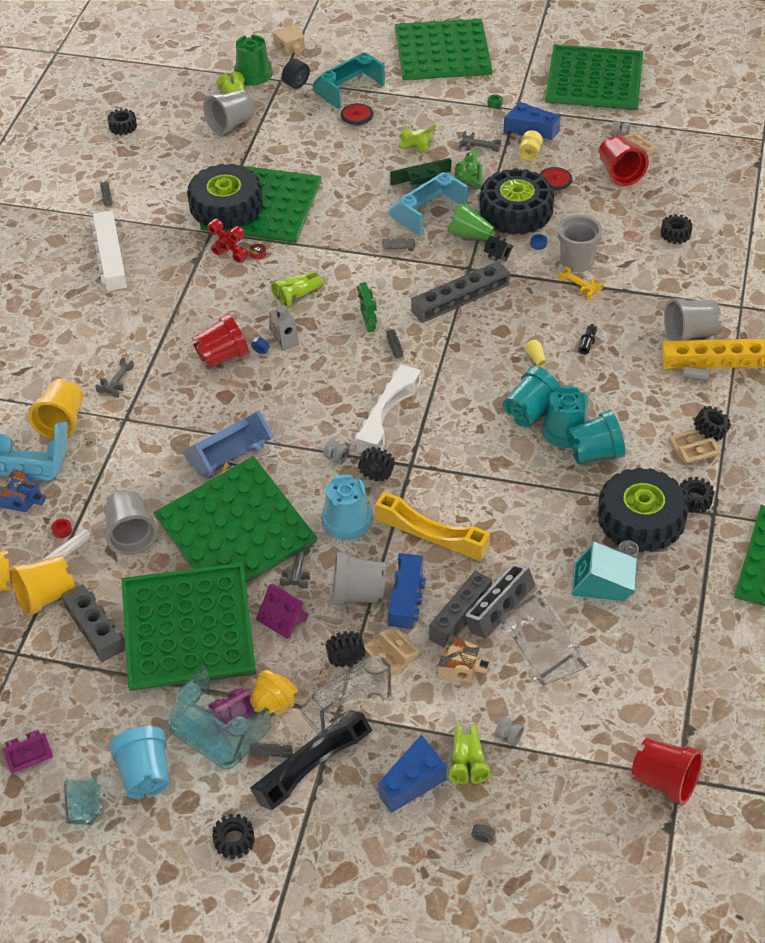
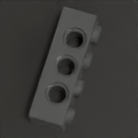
(499, 600)
(451, 618)
(93, 623)

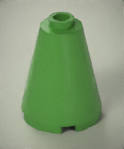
(470, 224)

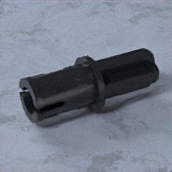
(588, 339)

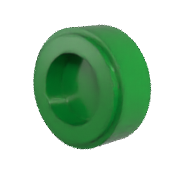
(494, 101)

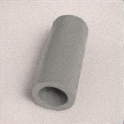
(696, 373)

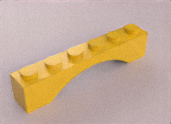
(463, 540)

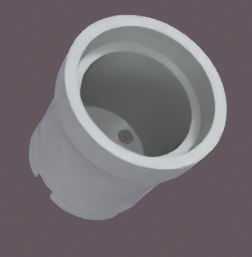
(227, 110)
(578, 241)
(691, 319)
(128, 523)
(357, 580)

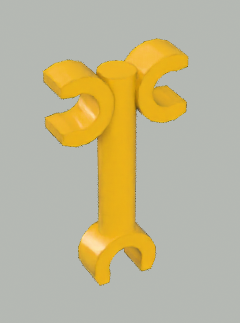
(589, 288)

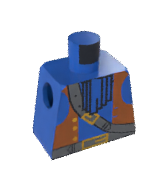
(20, 492)

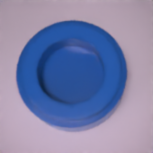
(538, 241)
(260, 345)

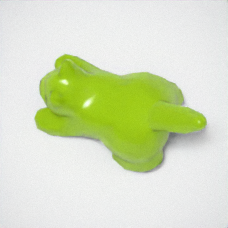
(416, 138)

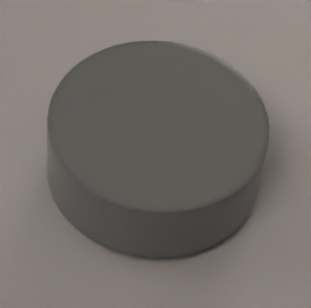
(483, 833)

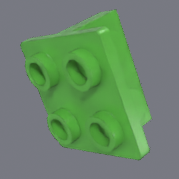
(469, 170)

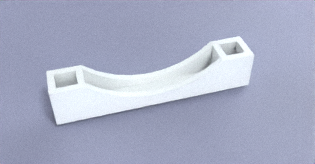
(402, 385)

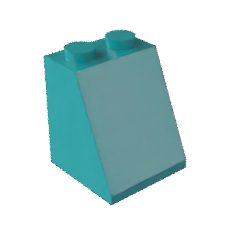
(604, 574)

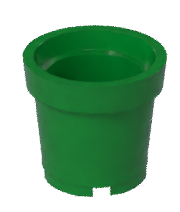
(253, 60)

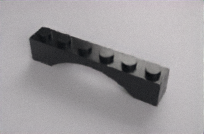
(282, 780)

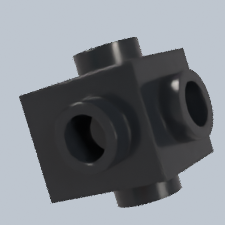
(498, 248)

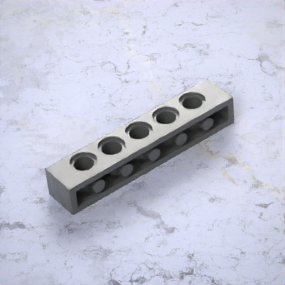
(460, 291)

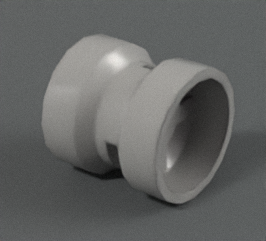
(620, 128)
(336, 451)
(629, 548)
(509, 731)

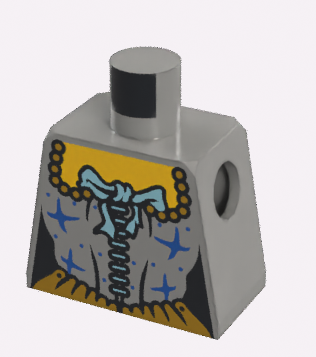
(280, 321)

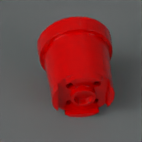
(623, 160)
(220, 342)
(668, 769)

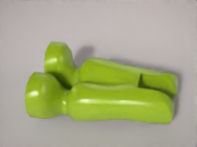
(226, 86)
(296, 286)
(467, 751)

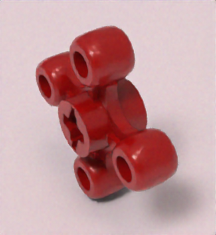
(227, 240)

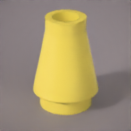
(536, 353)

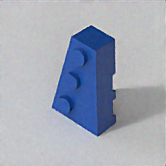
(529, 118)
(407, 591)
(412, 775)

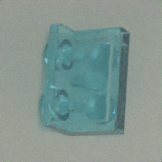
(82, 801)

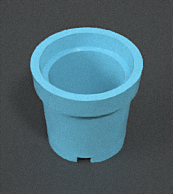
(346, 508)
(141, 760)

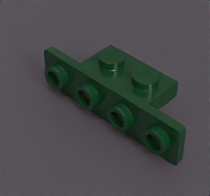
(420, 173)

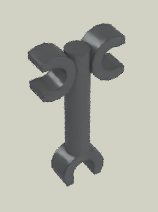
(469, 140)
(113, 385)
(296, 577)

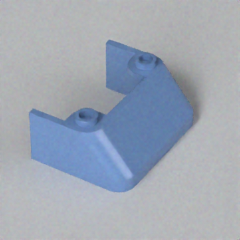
(228, 444)

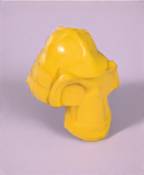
(273, 693)

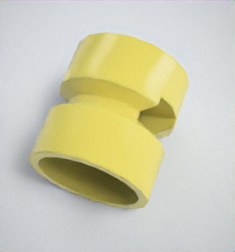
(530, 145)

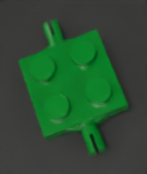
(367, 306)

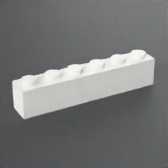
(109, 250)

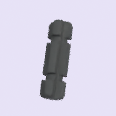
(106, 194)
(398, 243)
(394, 343)
(273, 750)

